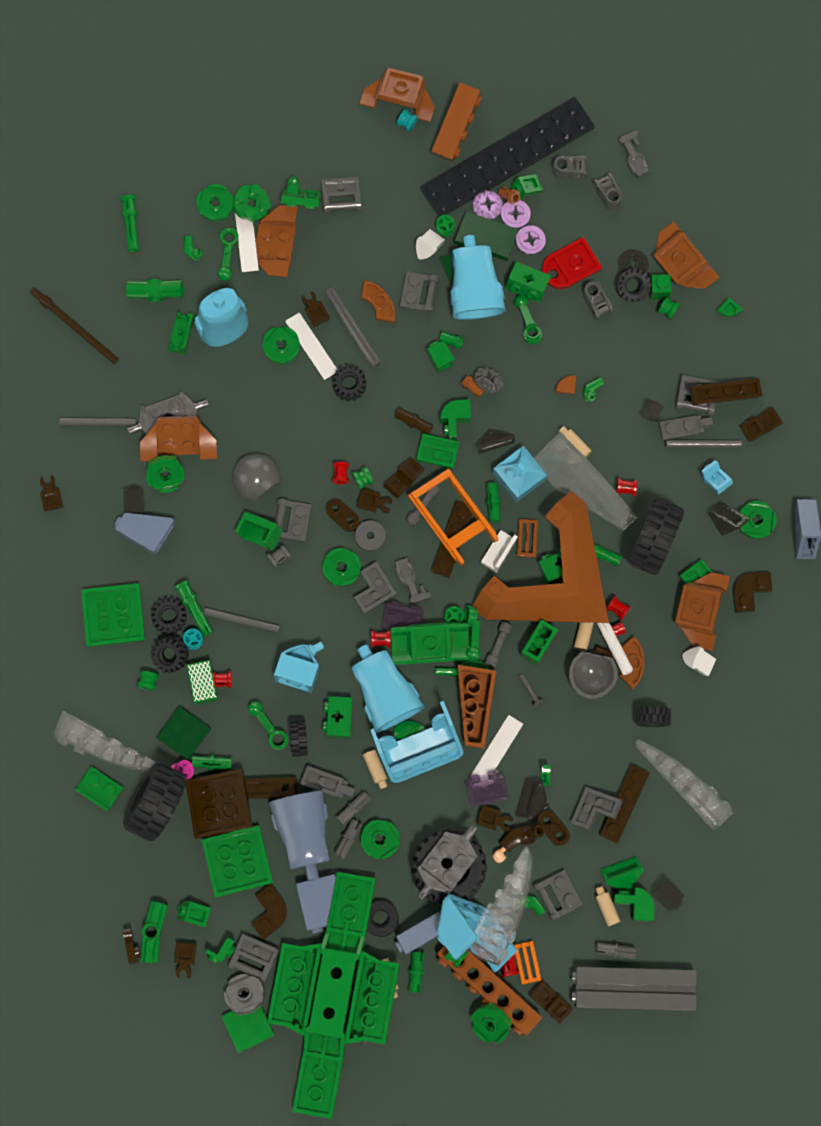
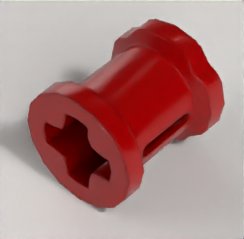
(340, 473)
(622, 484)
(618, 608)
(374, 642)
(223, 679)
(513, 970)

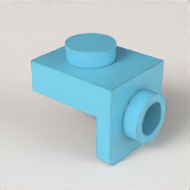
(716, 478)

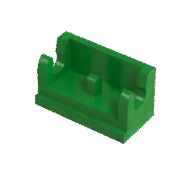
(181, 333)

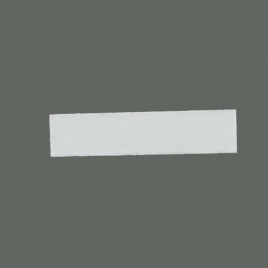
(247, 245)
(312, 346)
(498, 746)

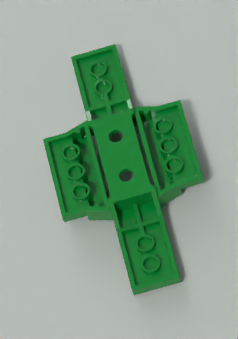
(306, 989)

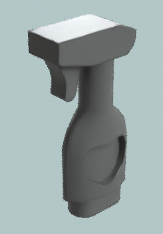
(635, 159)
(407, 576)

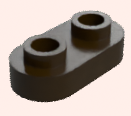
(342, 515)
(553, 828)

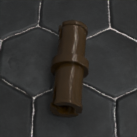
(413, 421)

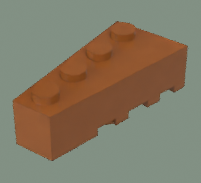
(455, 125)
(476, 702)

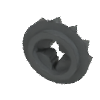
(485, 383)

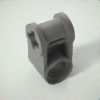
(574, 167)
(606, 188)
(598, 303)

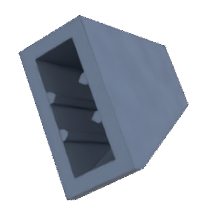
(807, 529)
(145, 530)
(316, 902)
(418, 935)

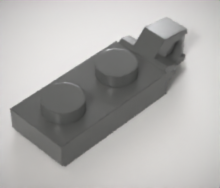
(684, 427)
(326, 782)

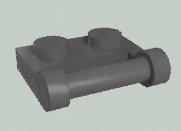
(341, 188)
(413, 289)
(687, 382)
(298, 519)
(563, 892)
(256, 952)

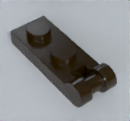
(270, 788)

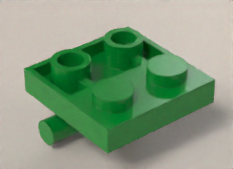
(294, 196)

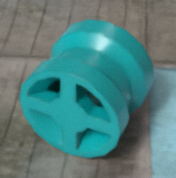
(407, 120)
(193, 635)

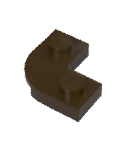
(747, 586)
(275, 914)

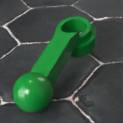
(225, 273)
(521, 303)
(470, 616)
(256, 709)

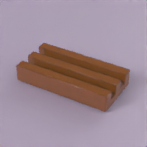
(526, 554)

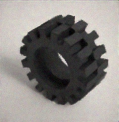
(622, 285)
(349, 372)
(172, 627)
(162, 662)
(653, 716)
(298, 738)

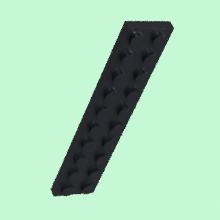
(507, 157)

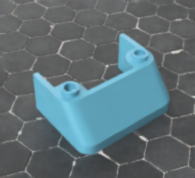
(420, 751)
(458, 927)

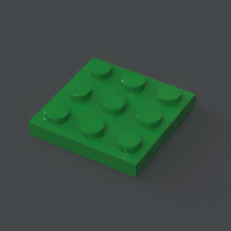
(113, 615)
(237, 861)

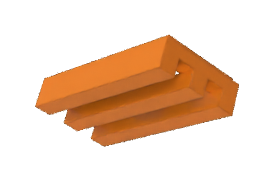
(530, 979)

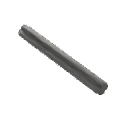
(352, 326)

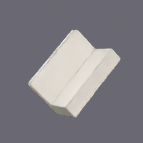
(499, 551)

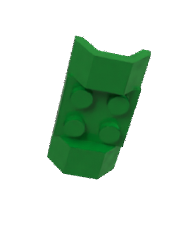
(429, 643)

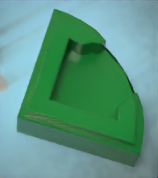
(729, 308)
(545, 775)

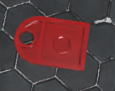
(571, 264)

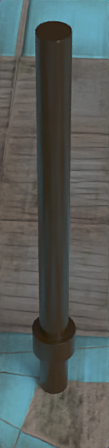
(48, 303)

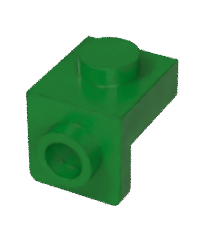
(227, 950)

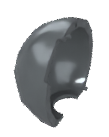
(255, 476)
(592, 675)

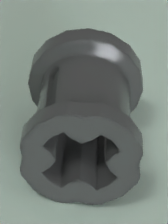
(278, 556)

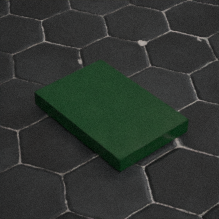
(488, 233)

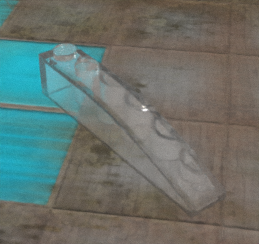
(96, 744)
(688, 785)
(501, 919)

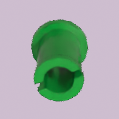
(452, 340)

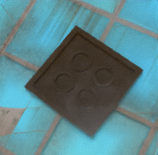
(219, 803)

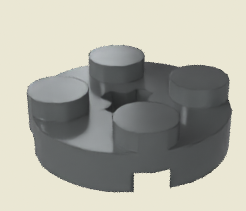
(234, 990)

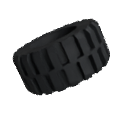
(656, 536)
(154, 801)
(470, 884)

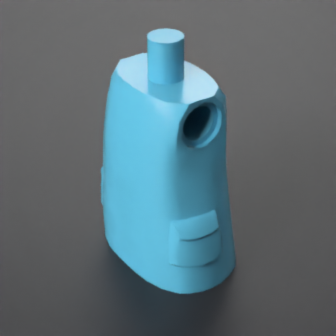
(475, 283)
(221, 318)
(385, 691)

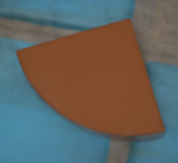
(567, 385)

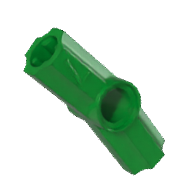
(155, 290)
(154, 919)

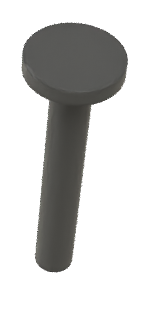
(530, 690)

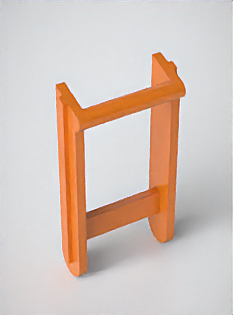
(464, 535)

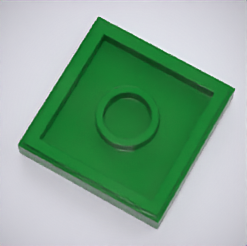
(247, 1029)

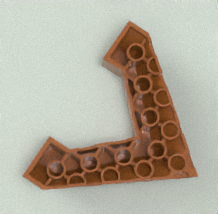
(576, 599)

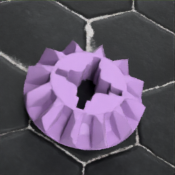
(521, 208)
(482, 210)
(535, 233)

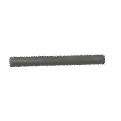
(98, 421)
(703, 443)
(242, 620)

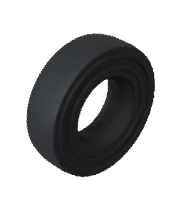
(392, 921)

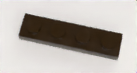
(725, 392)
(459, 520)
(629, 795)

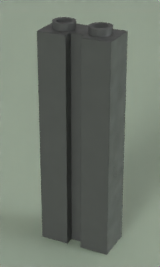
(634, 989)

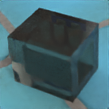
(134, 501)
(669, 896)

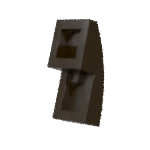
(762, 424)
(404, 478)
(550, 1002)

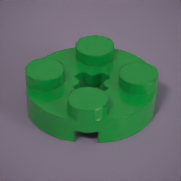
(256, 194)
(208, 195)
(285, 355)
(165, 463)
(765, 513)
(345, 557)
(380, 828)
(495, 1015)

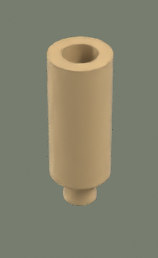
(576, 441)
(583, 636)
(376, 768)
(607, 907)

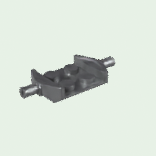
(175, 406)
(449, 846)

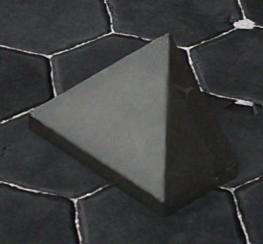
(494, 439)
(726, 518)
(532, 799)

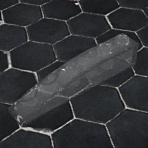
(573, 472)

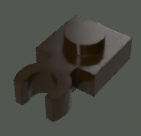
(316, 311)
(50, 497)
(371, 501)
(491, 818)
(132, 951)
(185, 955)

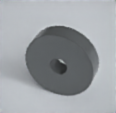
(374, 528)

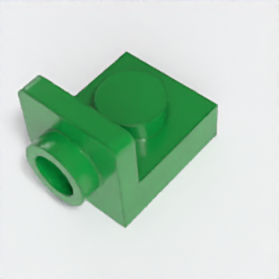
(527, 185)
(193, 913)

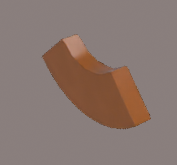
(379, 301)
(636, 658)

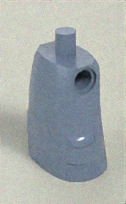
(302, 829)

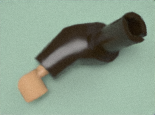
(518, 836)

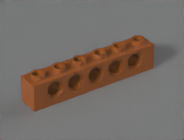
(530, 1016)

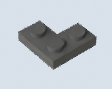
(379, 589)
(595, 803)

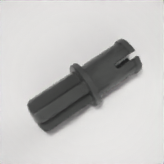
(353, 808)
(348, 839)
(616, 950)

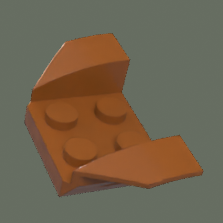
(401, 89)
(276, 240)
(683, 259)
(178, 437)
(700, 609)

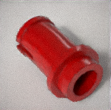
(618, 629)

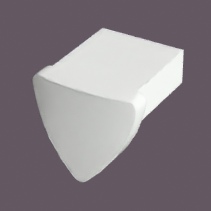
(428, 244)
(699, 660)

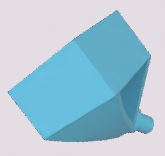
(519, 474)
(299, 667)

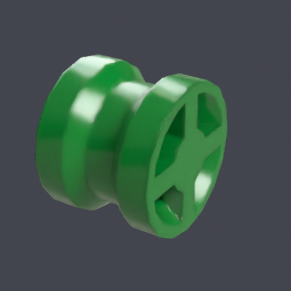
(445, 221)
(668, 307)
(362, 478)
(456, 614)
(148, 680)
(456, 963)

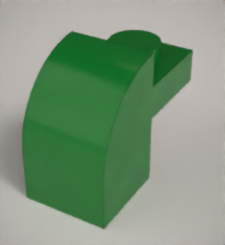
(455, 412)
(641, 904)

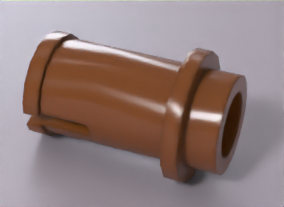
(511, 196)
(472, 386)

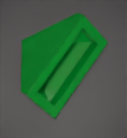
(623, 874)

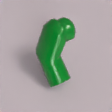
(189, 250)
(590, 389)
(533, 903)

